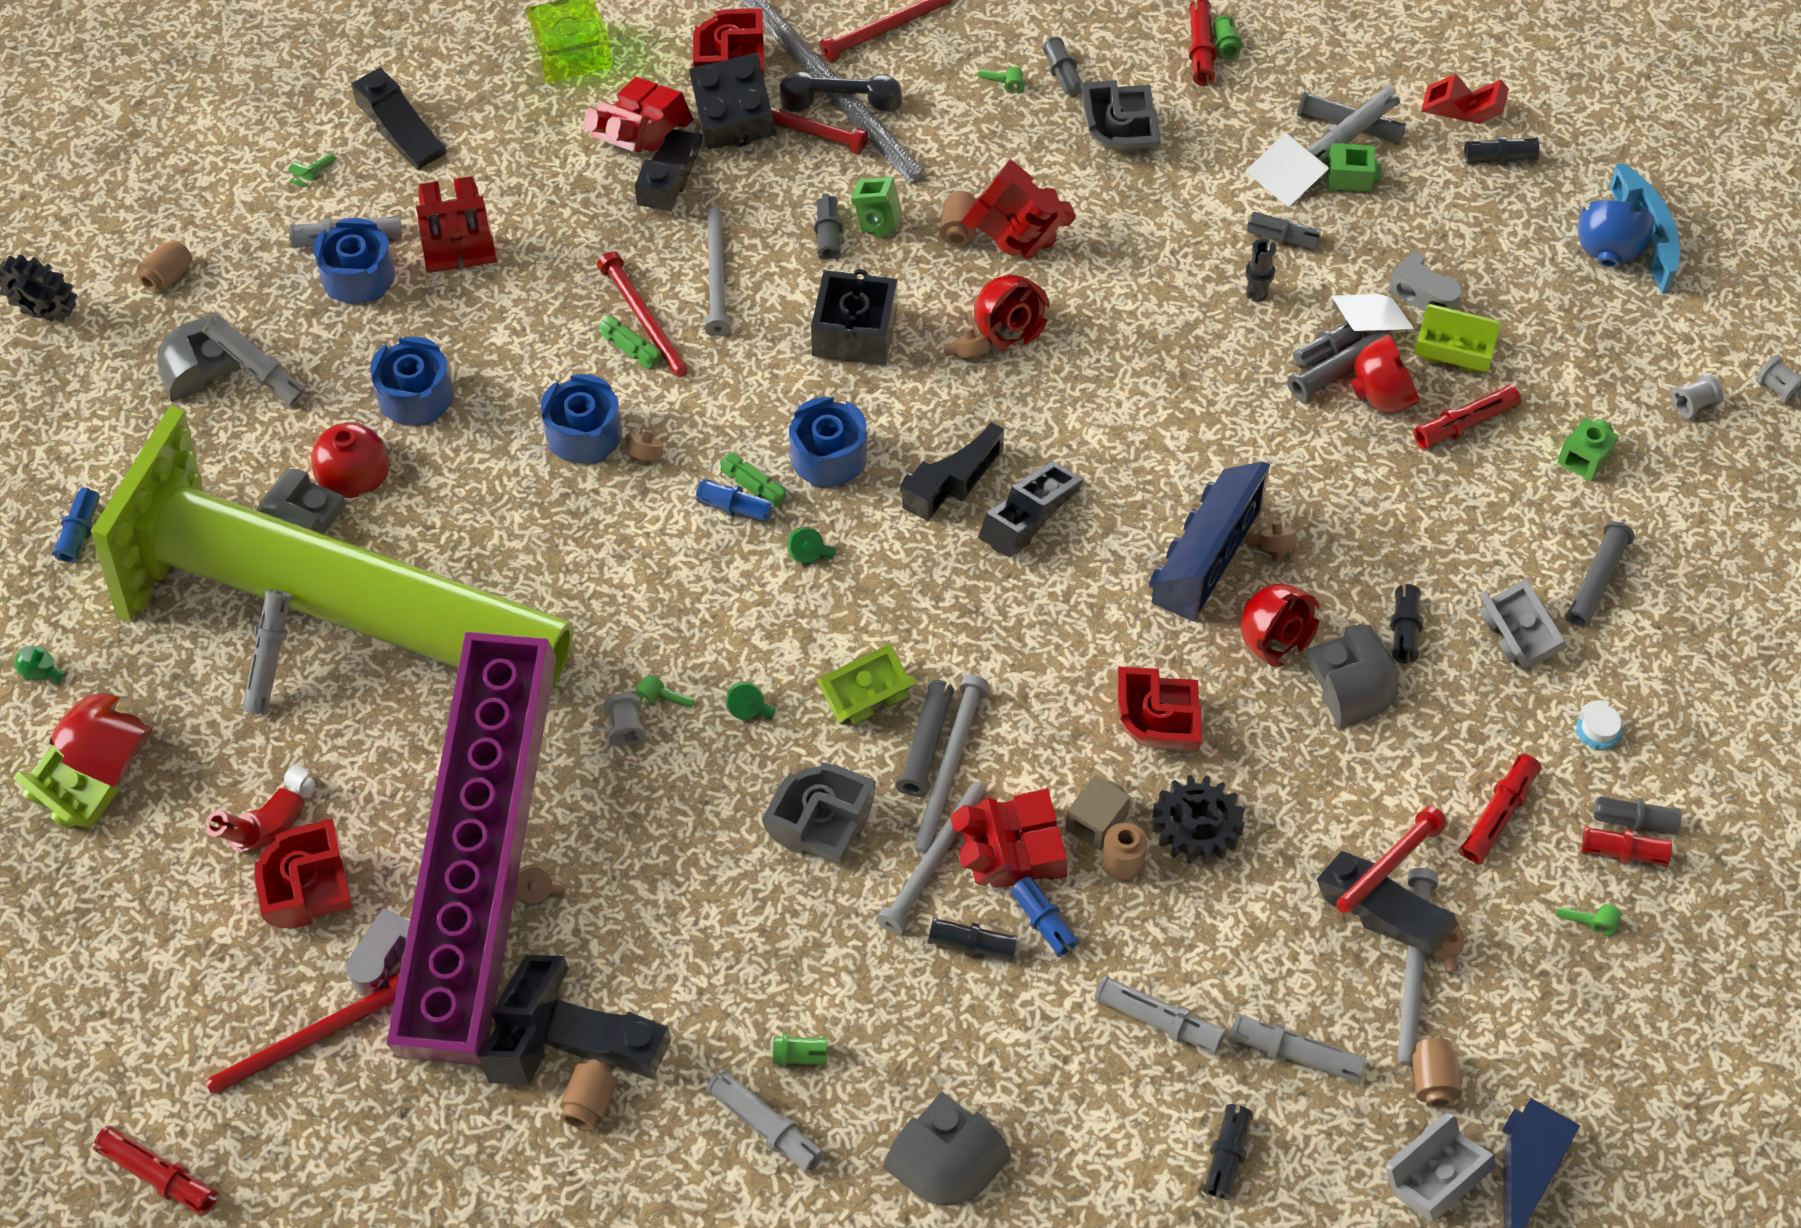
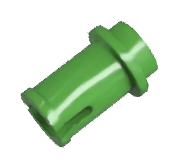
(1226, 37)
(799, 1050)

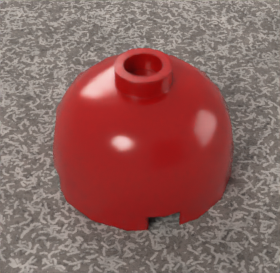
(1015, 304)
(1383, 377)
(349, 459)
(1278, 614)

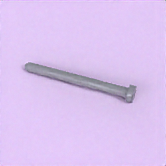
(974, 688)
(1423, 882)

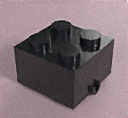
(732, 101)
(854, 317)

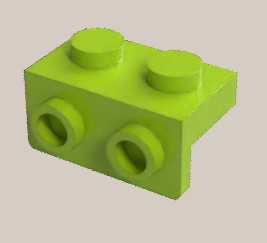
(1457, 338)
(865, 683)
(68, 793)

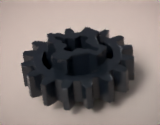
(36, 288)
(1200, 824)

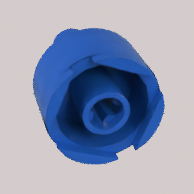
(354, 261)
(412, 381)
(581, 419)
(828, 442)

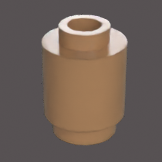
(953, 212)
(164, 266)
(1124, 851)
(1436, 1073)
(588, 1095)

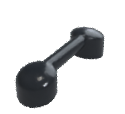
(799, 90)

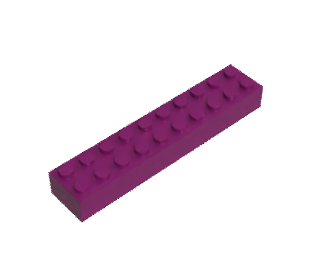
(472, 850)

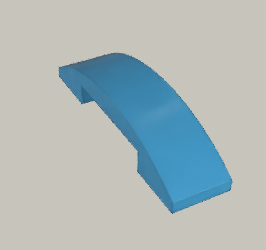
(1634, 189)

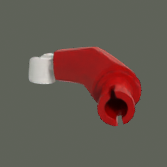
(257, 827)

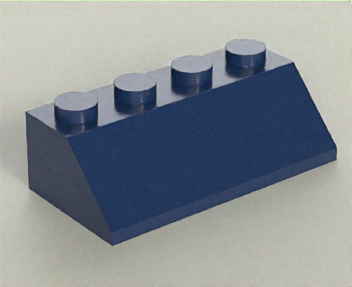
(1209, 540)

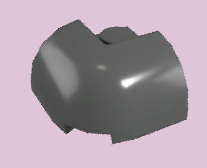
(1121, 116)
(190, 359)
(302, 502)
(1355, 674)
(820, 811)
(947, 1153)

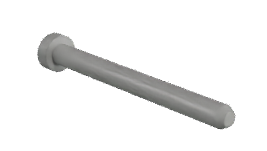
(717, 322)
(894, 917)

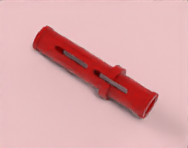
(1202, 49)
(1433, 433)
(1508, 795)
(169, 1179)

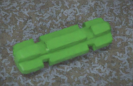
(629, 342)
(752, 479)

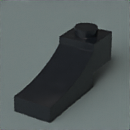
(396, 119)
(667, 170)
(953, 476)
(1028, 506)
(1389, 906)
(522, 1020)
(607, 1037)

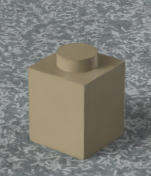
(1097, 810)

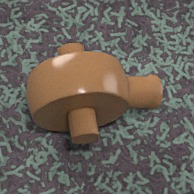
(969, 346)
(644, 447)
(1275, 539)
(536, 884)
(1450, 949)

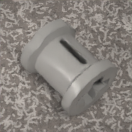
(1769, 375)
(1697, 395)
(624, 719)

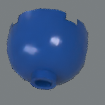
(1614, 232)

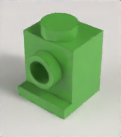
(1352, 167)
(877, 205)
(1591, 441)

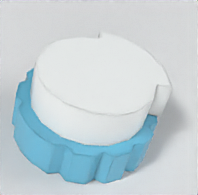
(1599, 726)

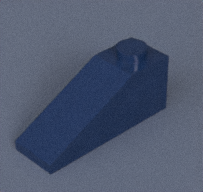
(1531, 1157)

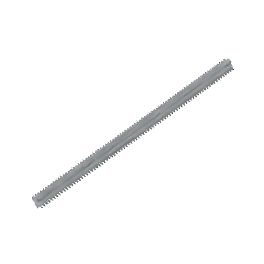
(846, 102)

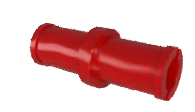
(1626, 846)

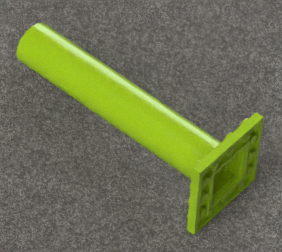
(168, 520)

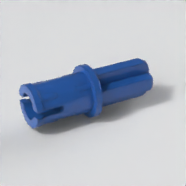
(733, 500)
(76, 526)
(1044, 915)

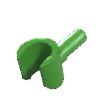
(1013, 75)
(309, 172)
(652, 688)
(1607, 916)

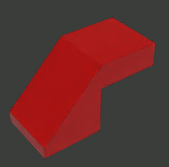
(1455, 100)

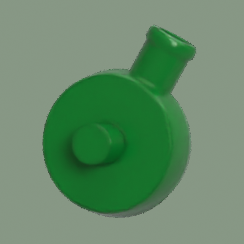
(807, 545)
(37, 664)
(746, 701)

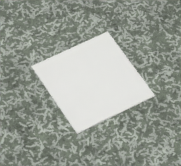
(1287, 169)
(1371, 312)

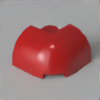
(729, 36)
(1159, 710)
(99, 738)
(302, 876)

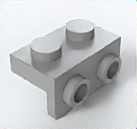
(1524, 624)
(1438, 1168)

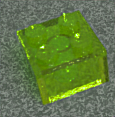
(568, 38)

